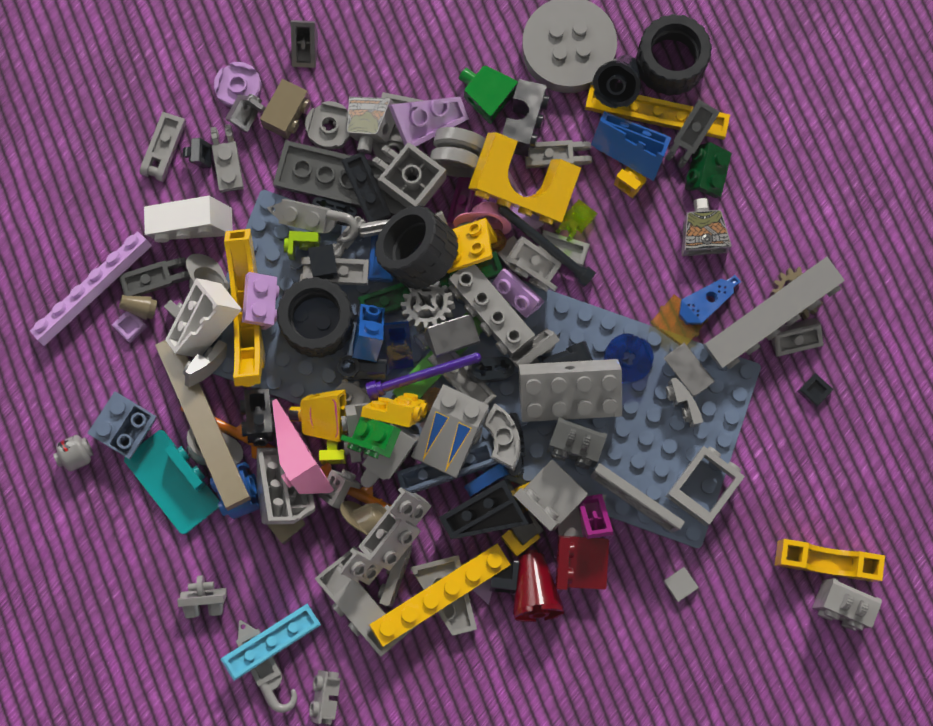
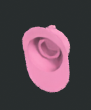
(485, 210)

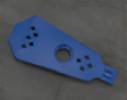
(702, 305)

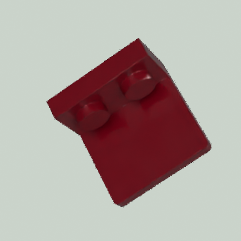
(582, 562)

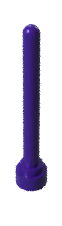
(378, 389)

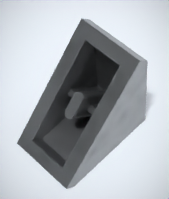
(304, 43)

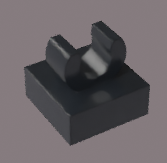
(199, 153)

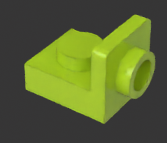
(300, 239)

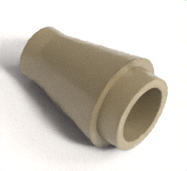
(139, 306)

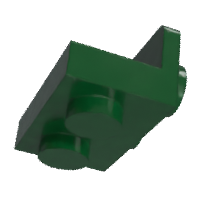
(708, 170)

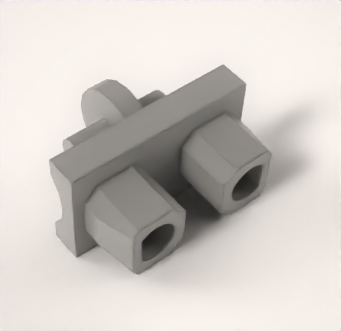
(202, 594)

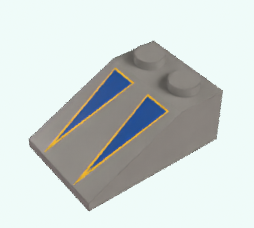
(450, 431)

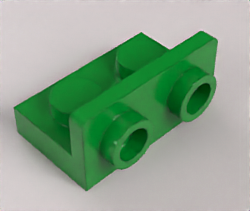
(373, 437)

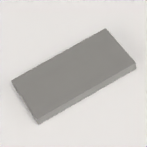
(637, 499)

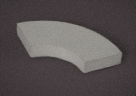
(505, 437)

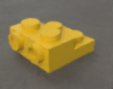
(402, 411)

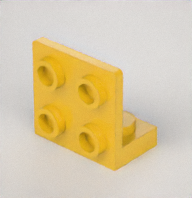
(473, 244)

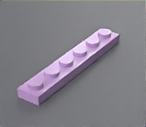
(90, 288)

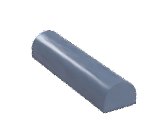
(423, 476)

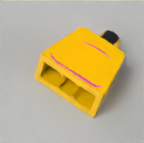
(321, 414)

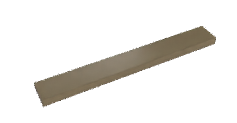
(206, 430)

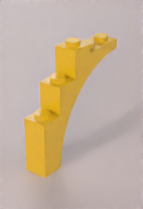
(248, 340)

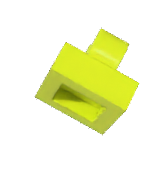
(332, 454)

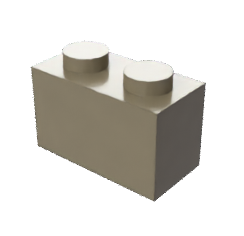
(285, 109)

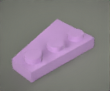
(421, 119)

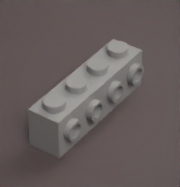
(491, 309)

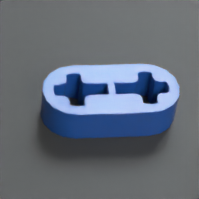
(486, 480)

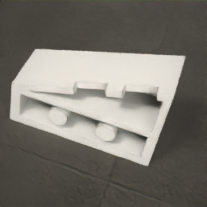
(187, 219)

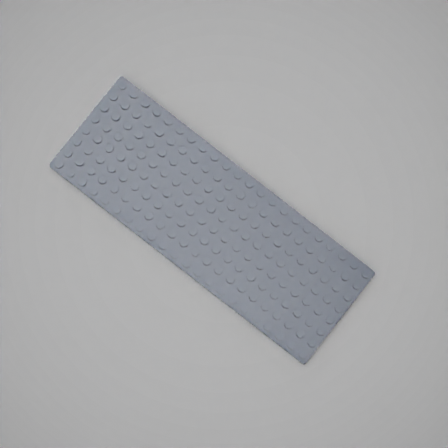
(643, 446)

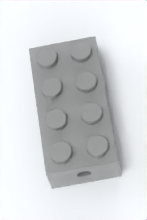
(570, 390)

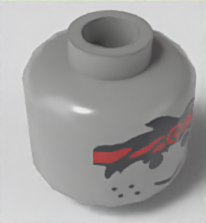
(73, 453)

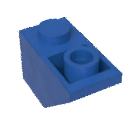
(368, 333)

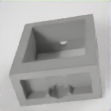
(688, 504)

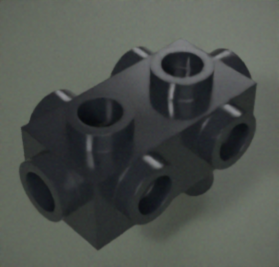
(258, 424)

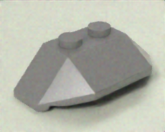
(276, 500)

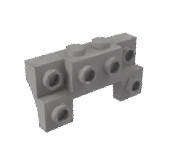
(387, 539)
(355, 603)

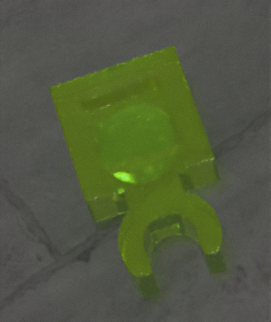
(577, 218)

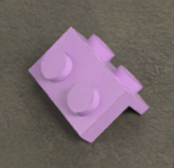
(517, 293)
(259, 300)

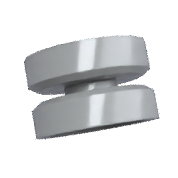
(457, 150)

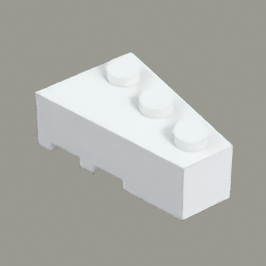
(202, 318)

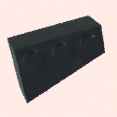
(486, 512)

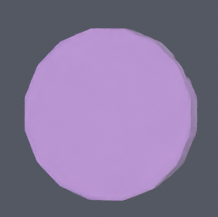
(235, 80)

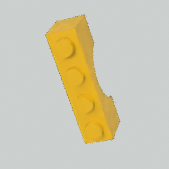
(829, 561)

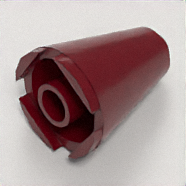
(535, 590)

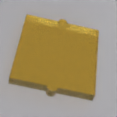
(672, 325)

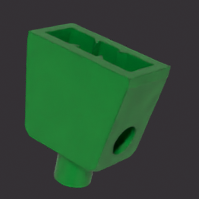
(488, 91)

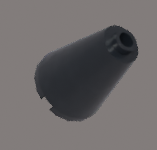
(617, 82)

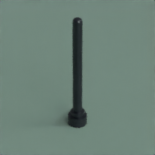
(582, 273)

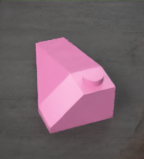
(295, 457)

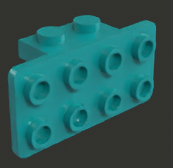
(173, 481)

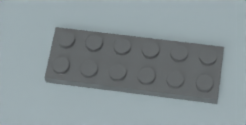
(321, 174)

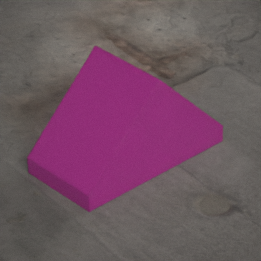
(594, 517)

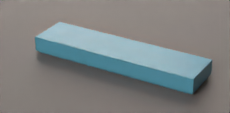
(270, 642)

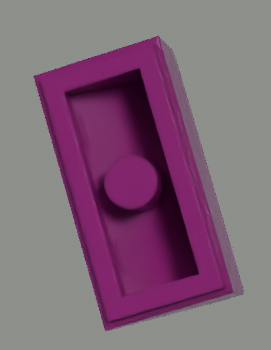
(463, 199)

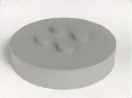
(568, 44)

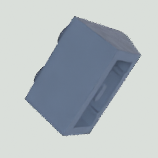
(122, 425)

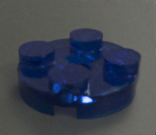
(639, 348)

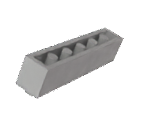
(773, 313)

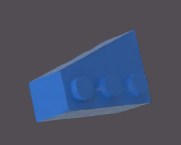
(631, 144)

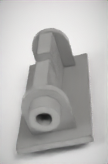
(322, 708)

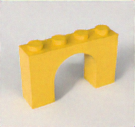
(492, 181)

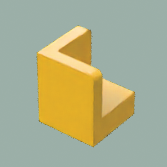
(515, 545)

